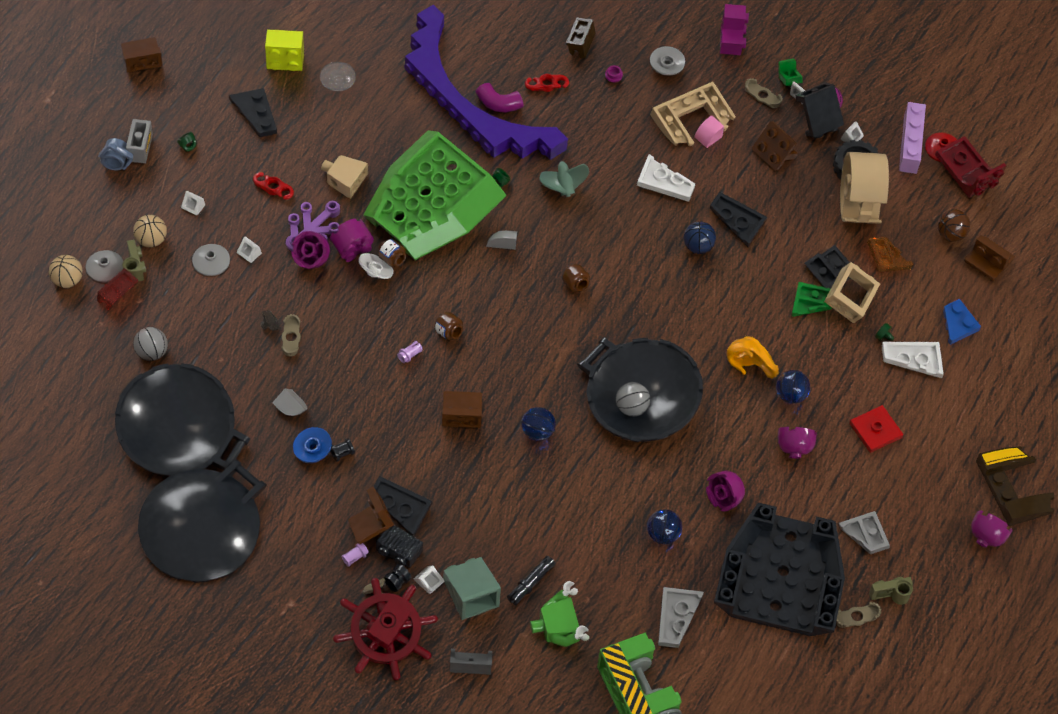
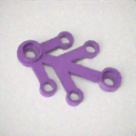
(314, 225)

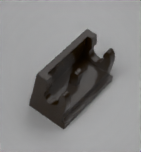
(581, 36)

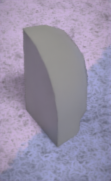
(503, 239)
(290, 403)

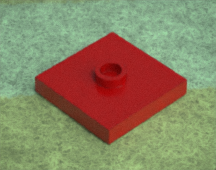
(876, 428)

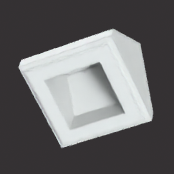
(852, 133)
(192, 203)
(249, 250)

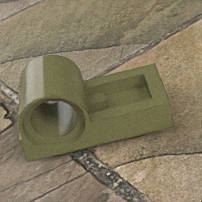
(133, 262)
(890, 589)

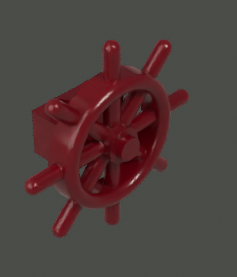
(383, 630)

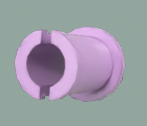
(406, 354)
(355, 554)

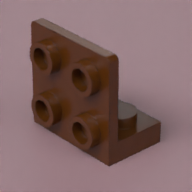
(141, 54)
(462, 409)
(372, 519)

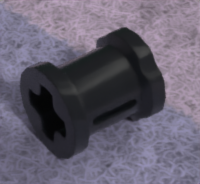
(342, 449)

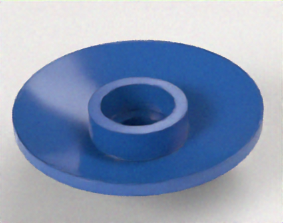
(312, 438)

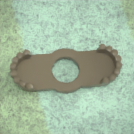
(753, 89)
(291, 325)
(868, 613)

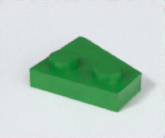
(810, 299)

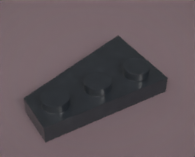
(256, 110)
(738, 217)
(403, 505)

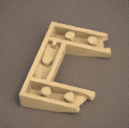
(668, 113)

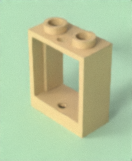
(845, 305)

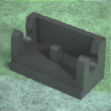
(470, 662)

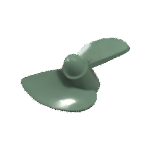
(565, 179)

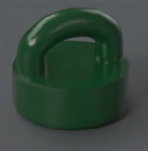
(185, 139)
(501, 176)
(884, 332)

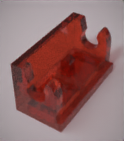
(116, 288)

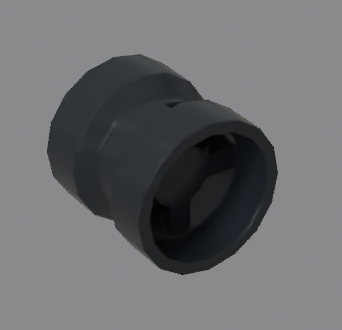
(397, 577)

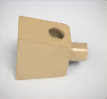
(345, 174)

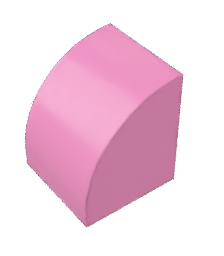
(709, 131)

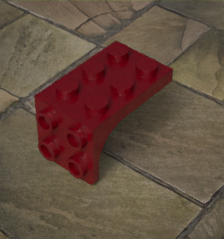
(969, 167)

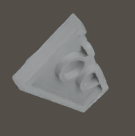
(676, 614)

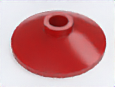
(936, 142)

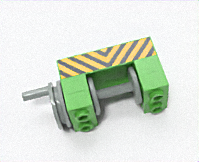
(621, 665)

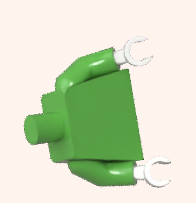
(560, 620)

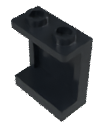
(821, 109)

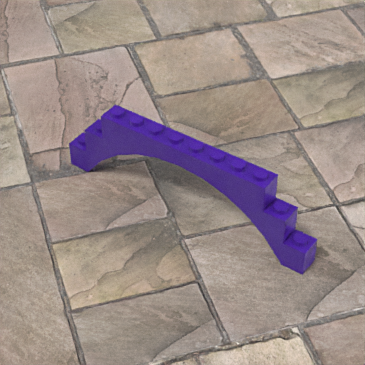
(490, 132)

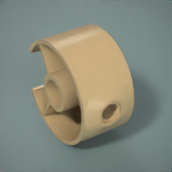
(863, 187)

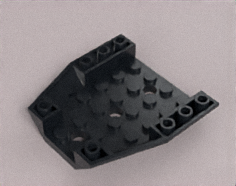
(814, 580)

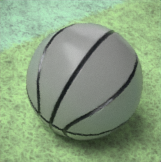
(150, 344)
(633, 399)

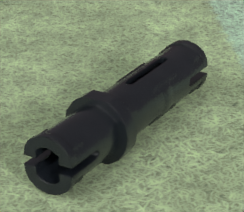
(525, 586)

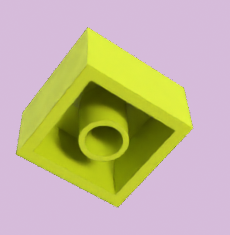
(284, 50)

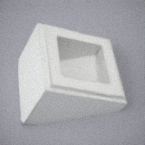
(796, 89)
(429, 579)

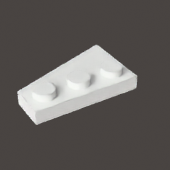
(662, 180)
(916, 356)

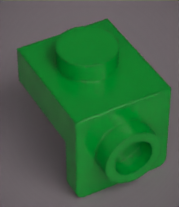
(788, 72)

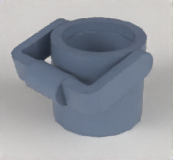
(115, 154)

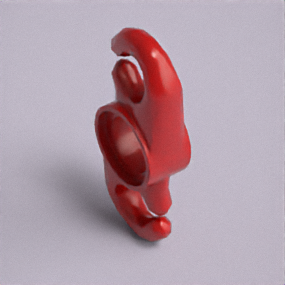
(539, 86)
(277, 191)

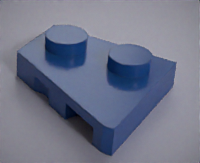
(959, 321)

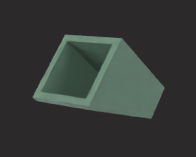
(472, 587)

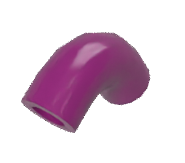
(499, 102)

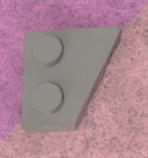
(866, 532)

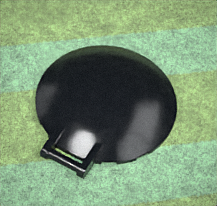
(662, 369)
(177, 420)
(201, 523)

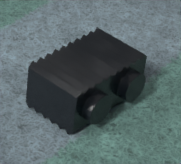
(399, 546)

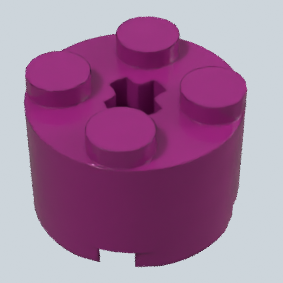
(352, 239)

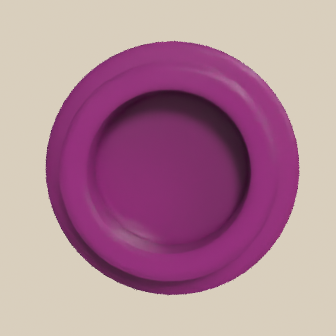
(614, 74)

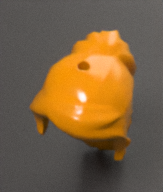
(750, 352)

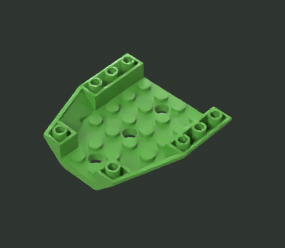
(451, 209)

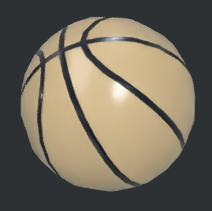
(150, 231)
(65, 271)

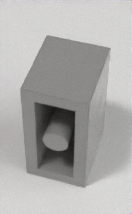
(139, 140)

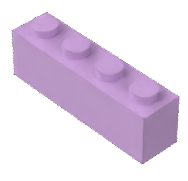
(912, 137)

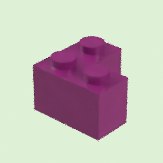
(733, 29)

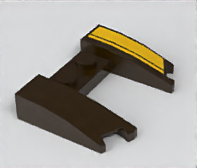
(1014, 509)

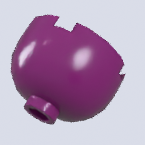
(310, 249)
(796, 441)
(725, 490)
(989, 530)

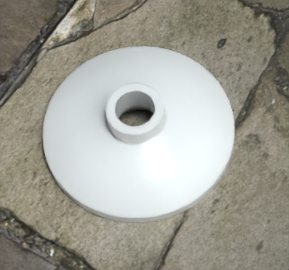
(375, 266)

